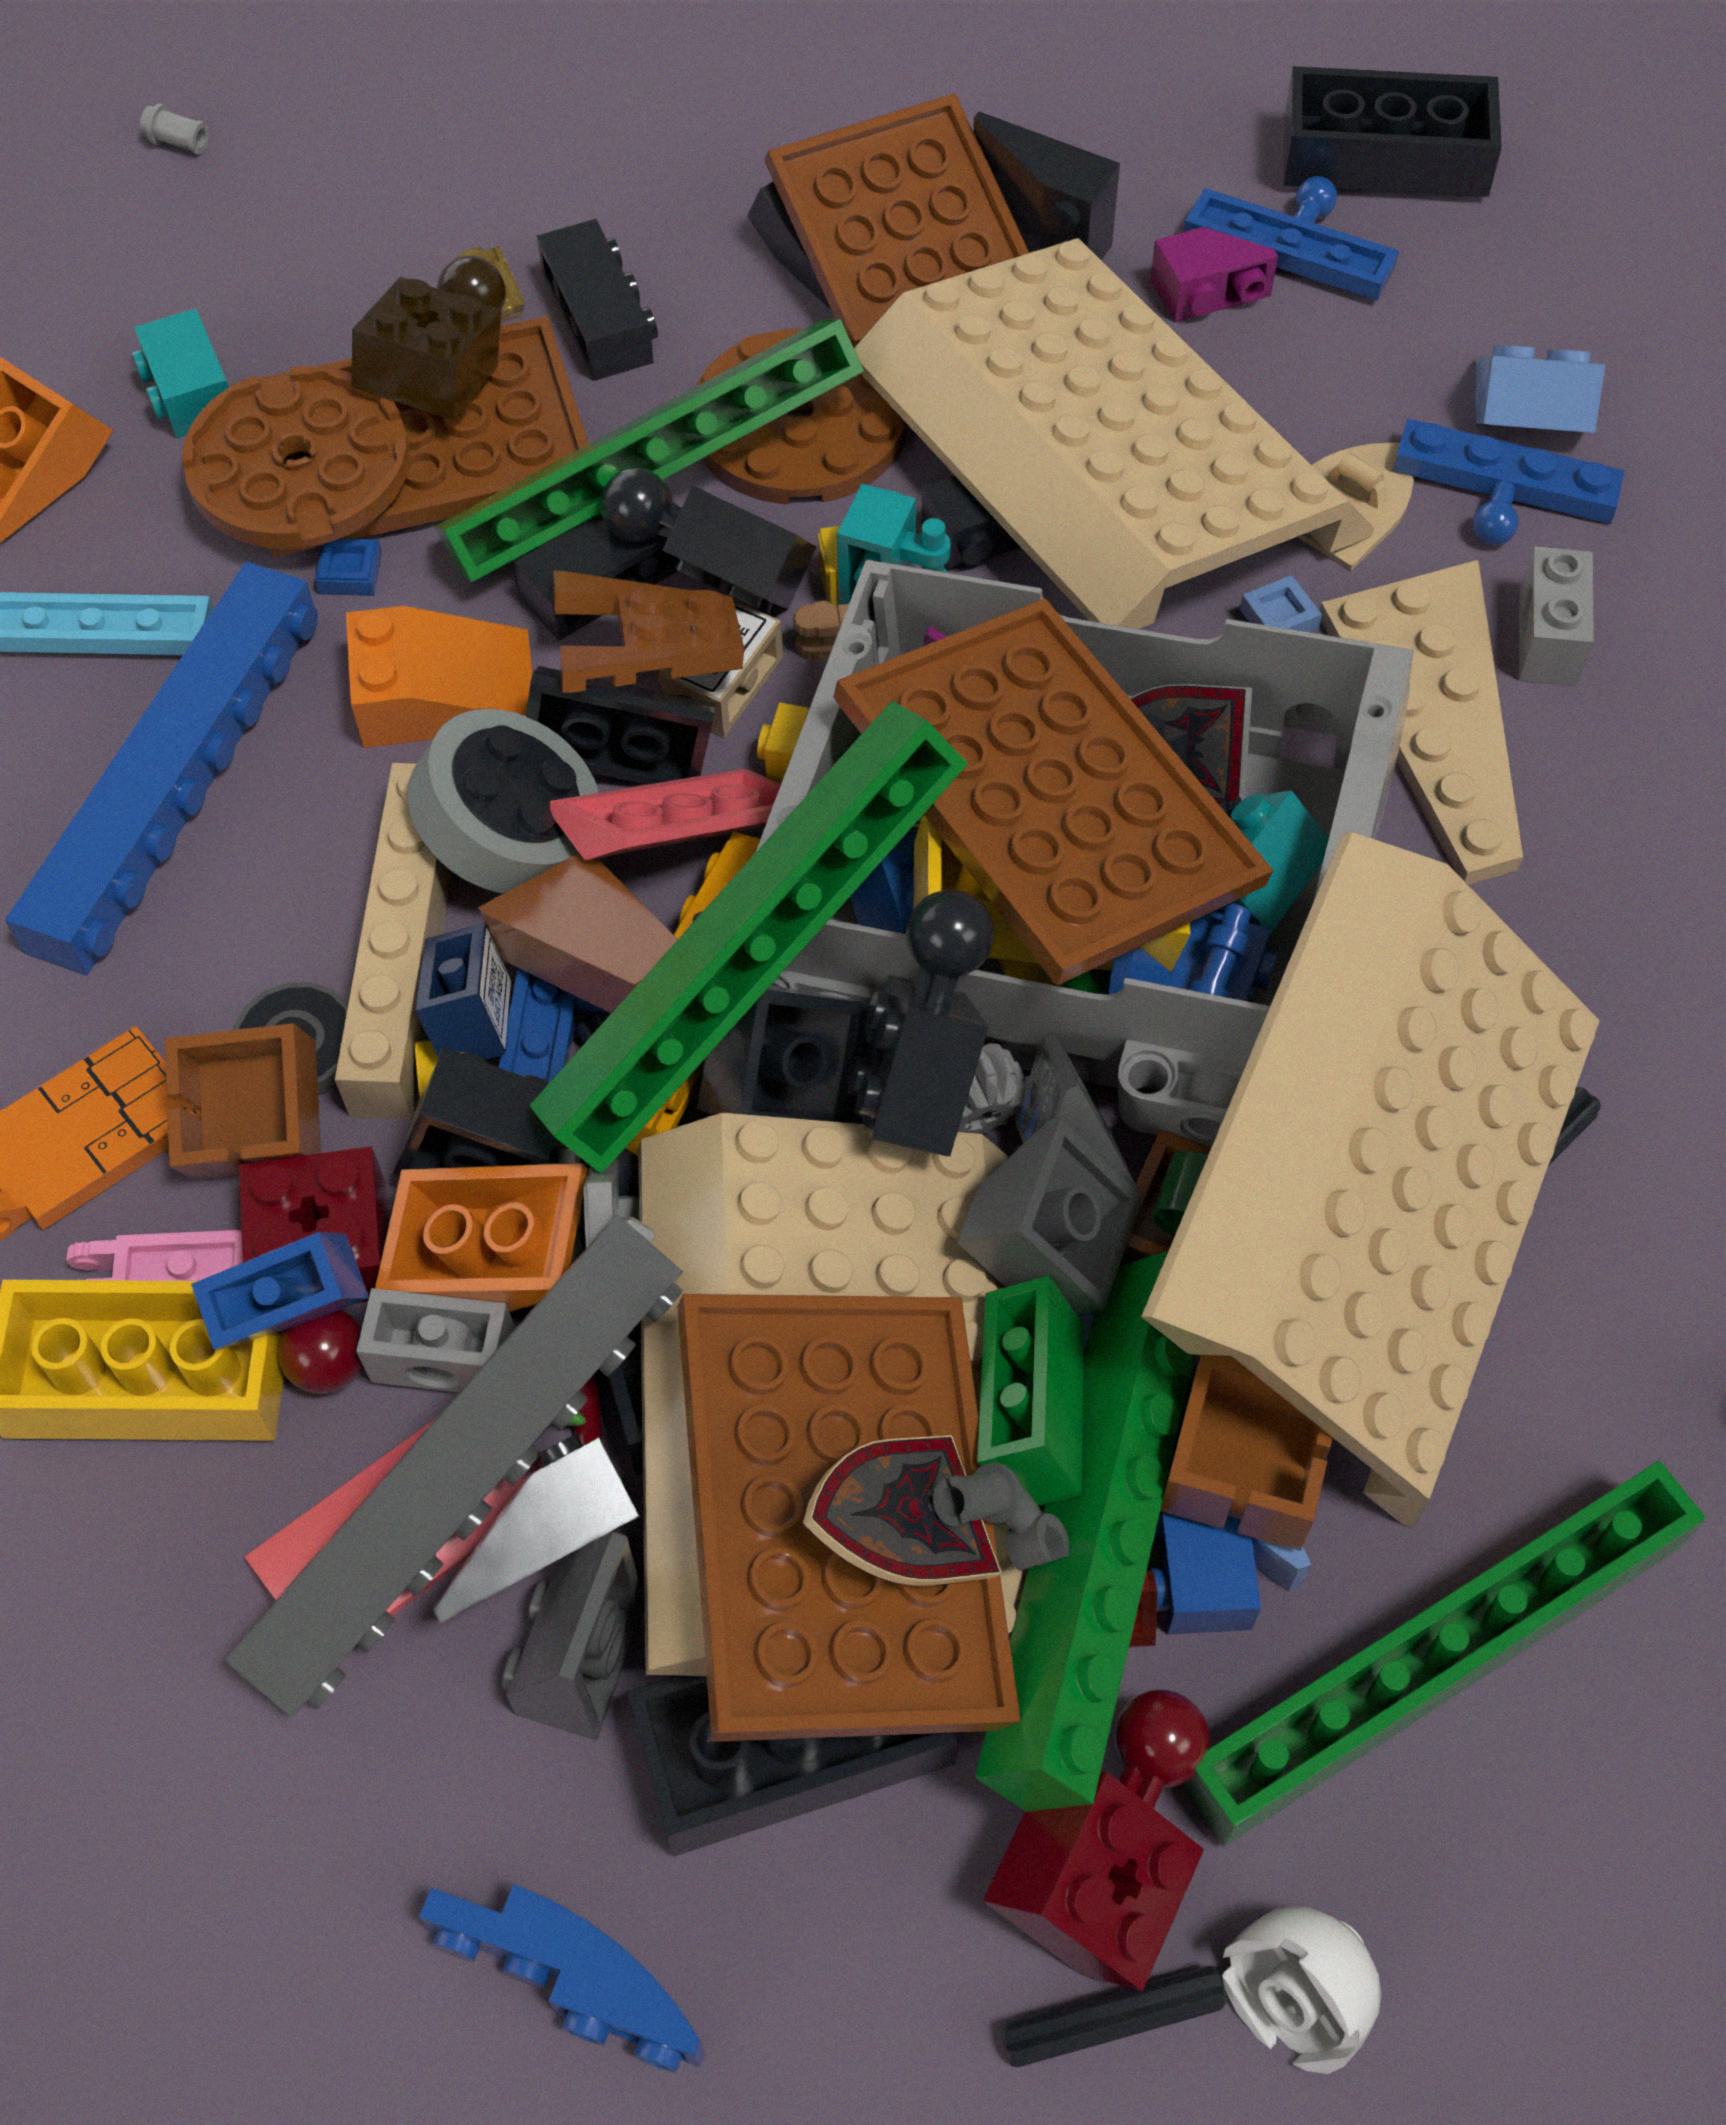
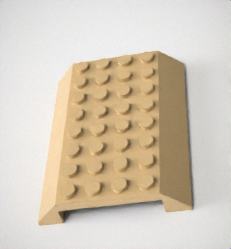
(1094, 431)
(1379, 1163)
(786, 1214)

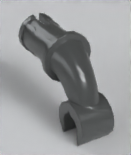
(998, 1497)

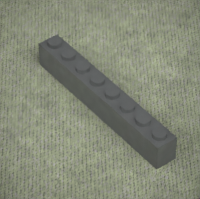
(454, 1466)

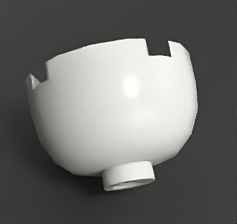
(1306, 1983)

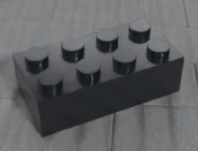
(1392, 130)
(740, 1786)

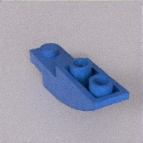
(597, 1981)

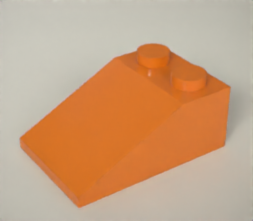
(42, 446)
(427, 666)
(483, 1231)

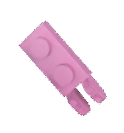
(160, 1255)

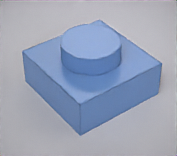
(1281, 606)

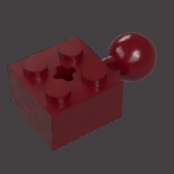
(312, 1195)
(1110, 1874)

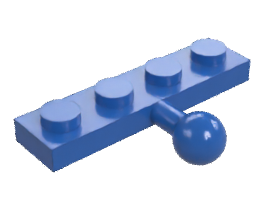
(1298, 241)
(1507, 475)
(540, 1027)

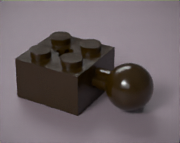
(432, 342)

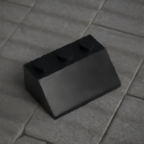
(624, 728)

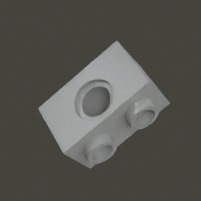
(1556, 616)
(429, 1338)

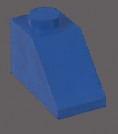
(280, 1289)

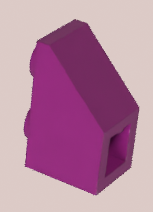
(1210, 272)

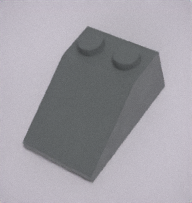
(577, 1639)

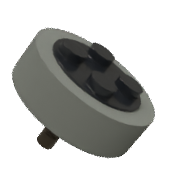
(487, 797)

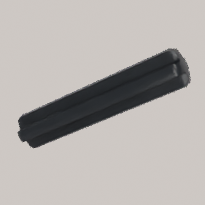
(1113, 2016)

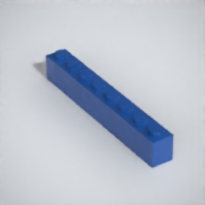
(163, 770)

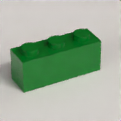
(1033, 1389)

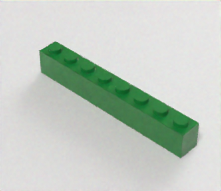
(657, 441)
(748, 935)
(1083, 1607)
(1441, 1652)

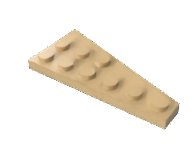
(1453, 720)

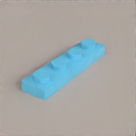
(100, 622)

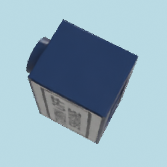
(464, 993)

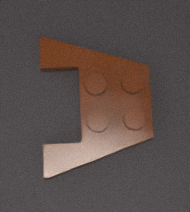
(657, 629)

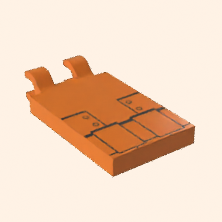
(83, 1132)

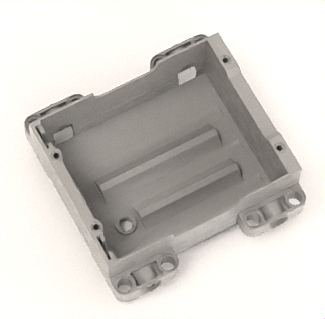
(1160, 1045)

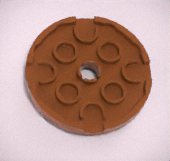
(245, 433)
(828, 454)

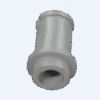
(165, 126)

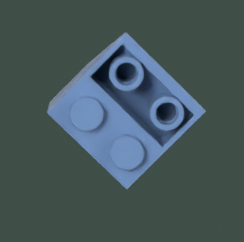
(1538, 392)

